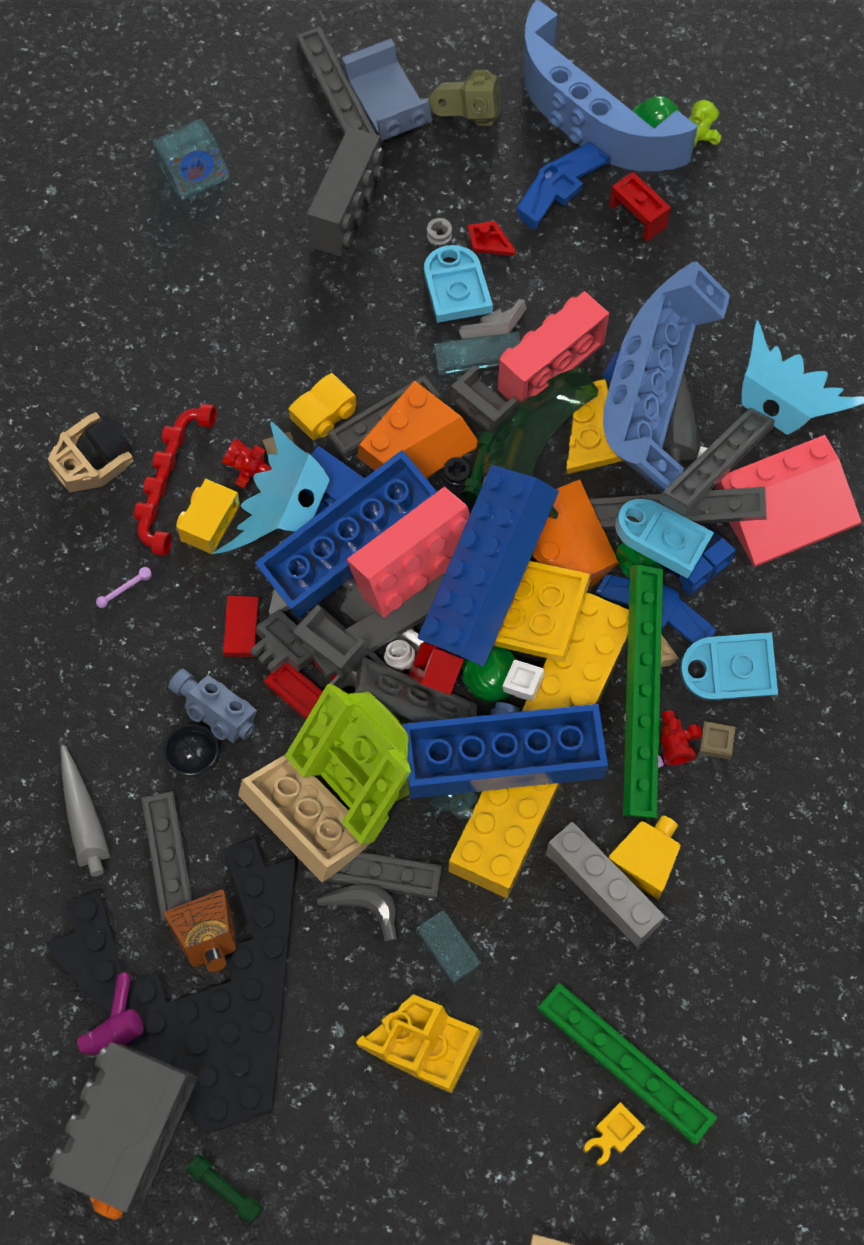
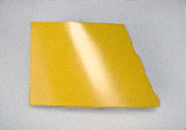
(423, 1042)

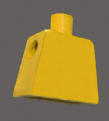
(648, 855)

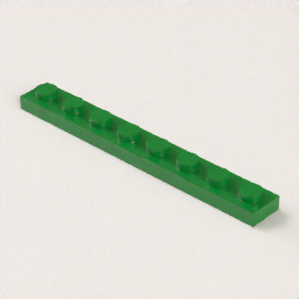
(643, 692)

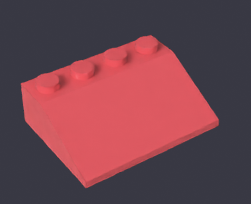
(804, 500)

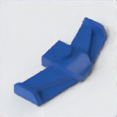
(559, 182)
(674, 610)

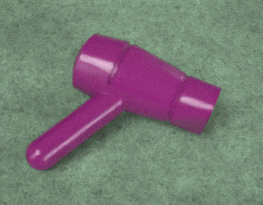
(119, 1028)

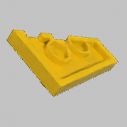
(588, 440)

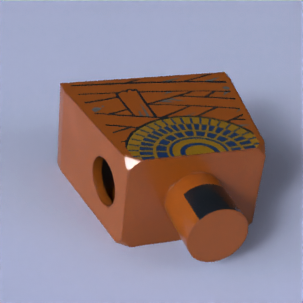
(204, 930)

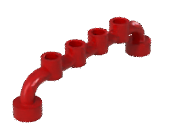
(157, 485)

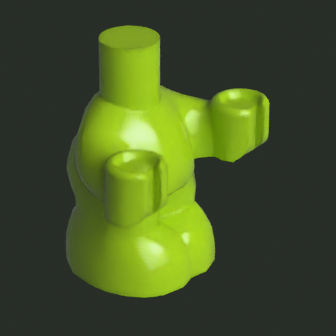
(703, 115)

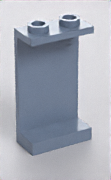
(385, 90)

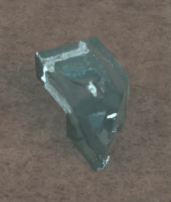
(456, 803)

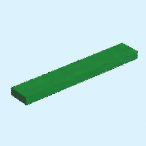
(627, 1064)

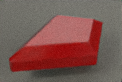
(490, 239)

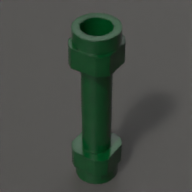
(473, 484)
(202, 1170)

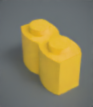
(323, 407)

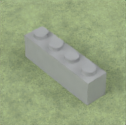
(604, 884)

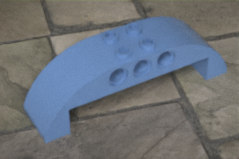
(590, 112)
(652, 369)

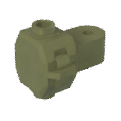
(475, 98)

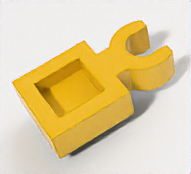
(617, 1131)

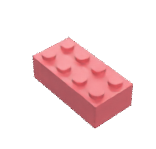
(553, 348)
(409, 552)

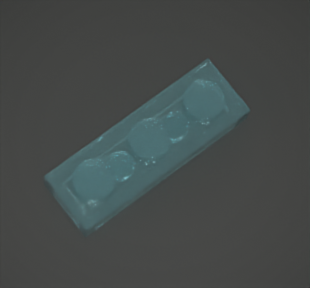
(478, 351)

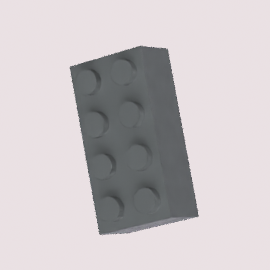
(345, 192)

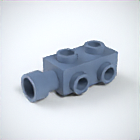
(215, 705)

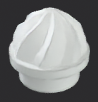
(399, 655)

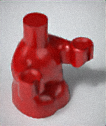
(245, 460)
(676, 740)

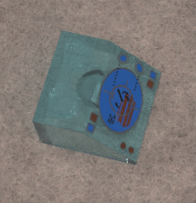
(190, 159)

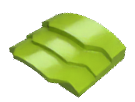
(358, 753)

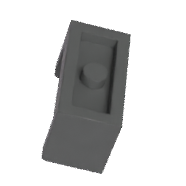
(481, 402)
(329, 643)

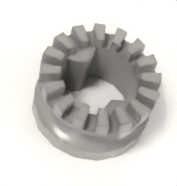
(439, 239)

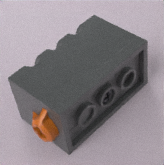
(122, 1129)

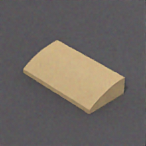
(302, 816)

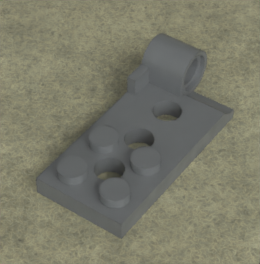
(407, 697)

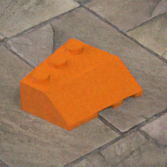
(421, 428)
(575, 537)

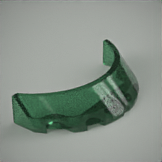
(536, 419)

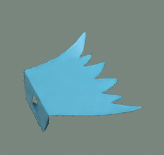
(797, 394)
(278, 502)

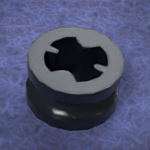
(449, 467)

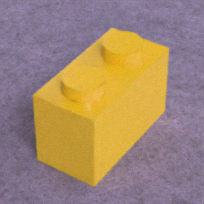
(208, 516)

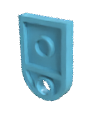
(456, 287)
(662, 535)
(733, 667)

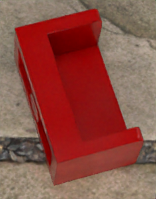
(642, 202)
(435, 668)

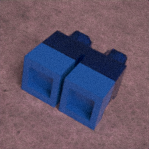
(713, 560)

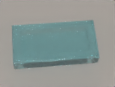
(448, 946)

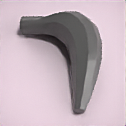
(368, 897)

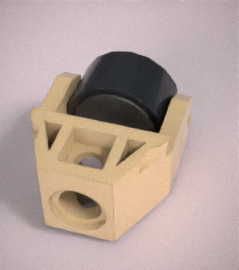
(108, 443)

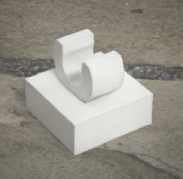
(523, 680)

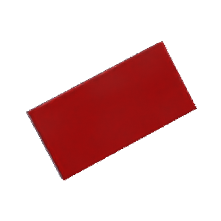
(240, 626)
(294, 689)

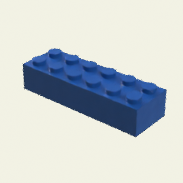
(315, 556)
(488, 564)
(505, 751)

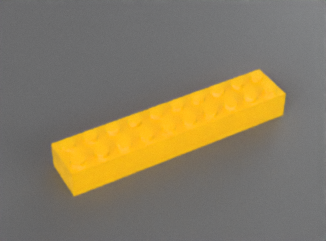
(510, 818)

